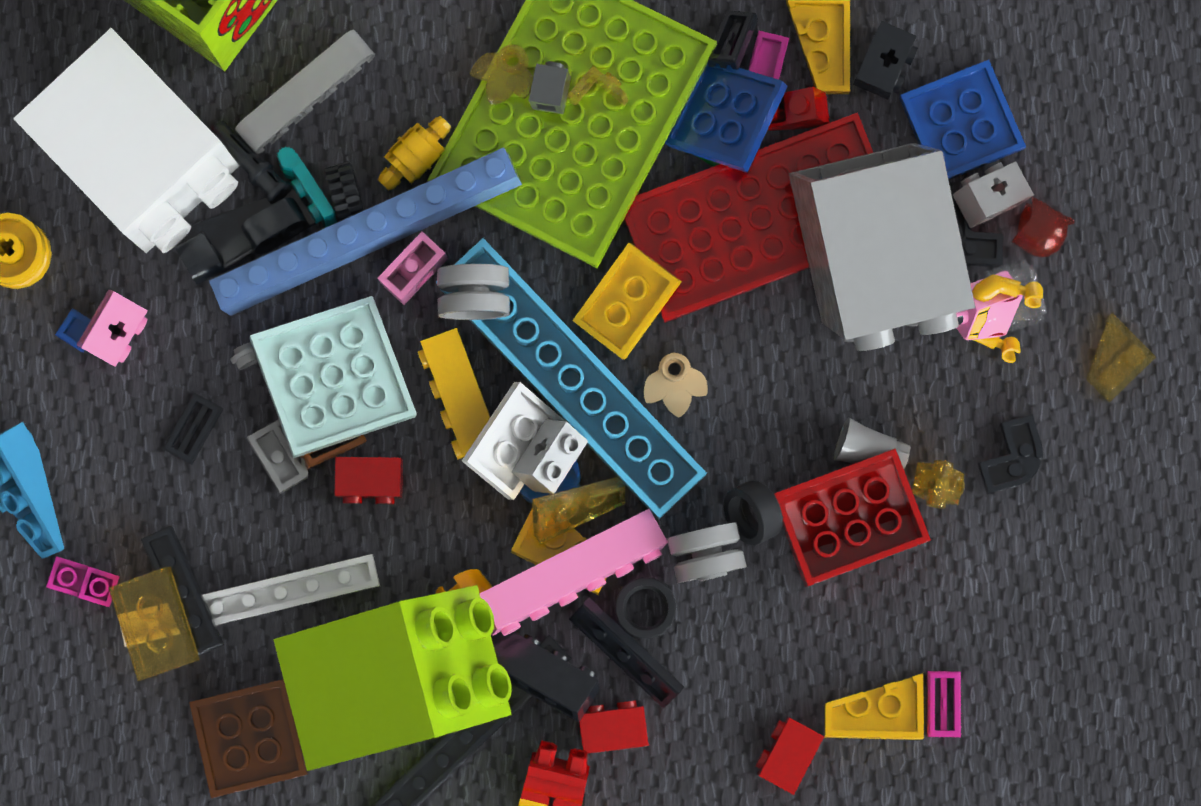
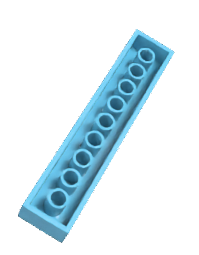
(587, 393)

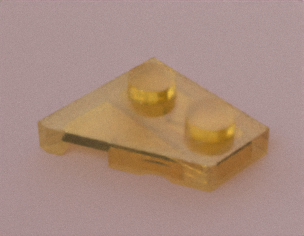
(1117, 359)

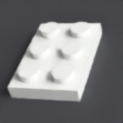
(507, 438)

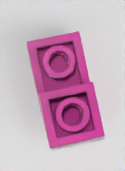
(82, 581)

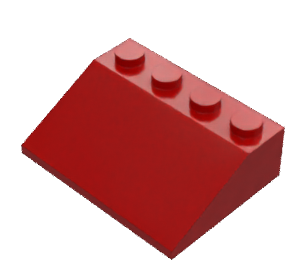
(851, 517)

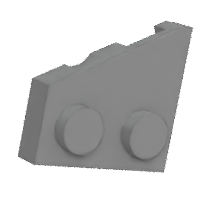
(275, 456)

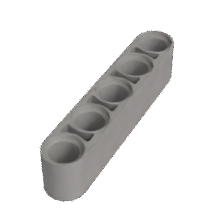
(304, 90)

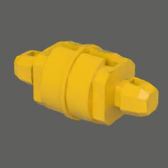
(414, 153)

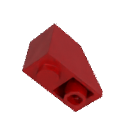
(801, 110)

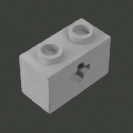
(992, 194)
(549, 456)

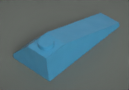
(26, 491)

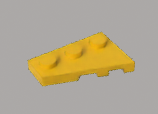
(825, 41)
(880, 713)

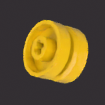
(31, 252)

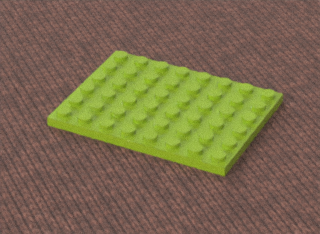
(591, 161)

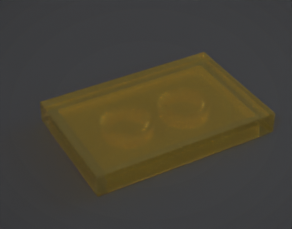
(154, 623)

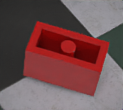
(368, 478)
(614, 728)
(789, 754)

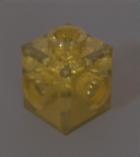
(938, 483)

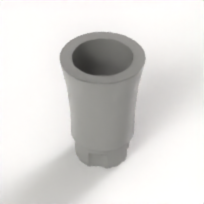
(860, 443)

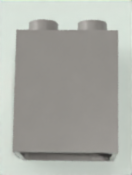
(883, 244)

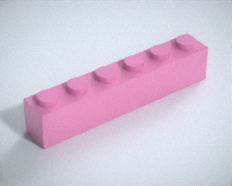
(573, 571)

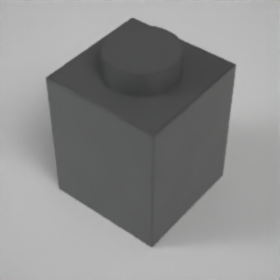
(550, 87)

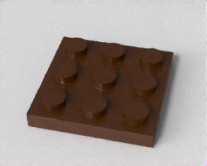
(248, 738)

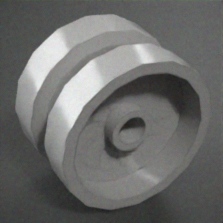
(473, 291)
(707, 554)

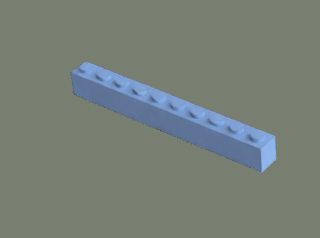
(365, 232)

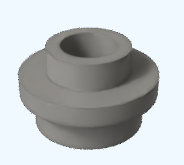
(244, 356)

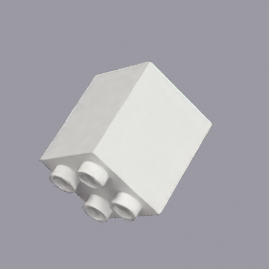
(130, 144)

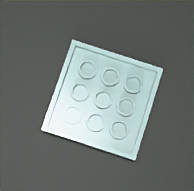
(332, 376)

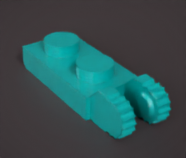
(306, 186)

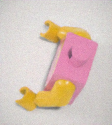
(995, 306)

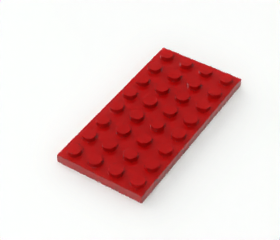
(735, 227)

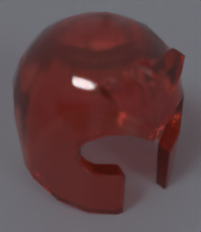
(1041, 229)

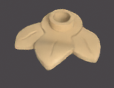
(675, 389)

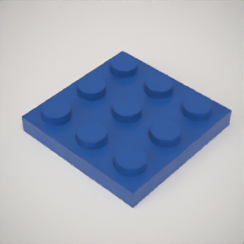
(727, 116)
(964, 119)

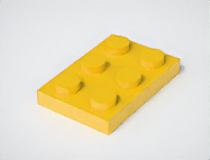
(626, 301)

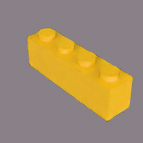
(456, 387)

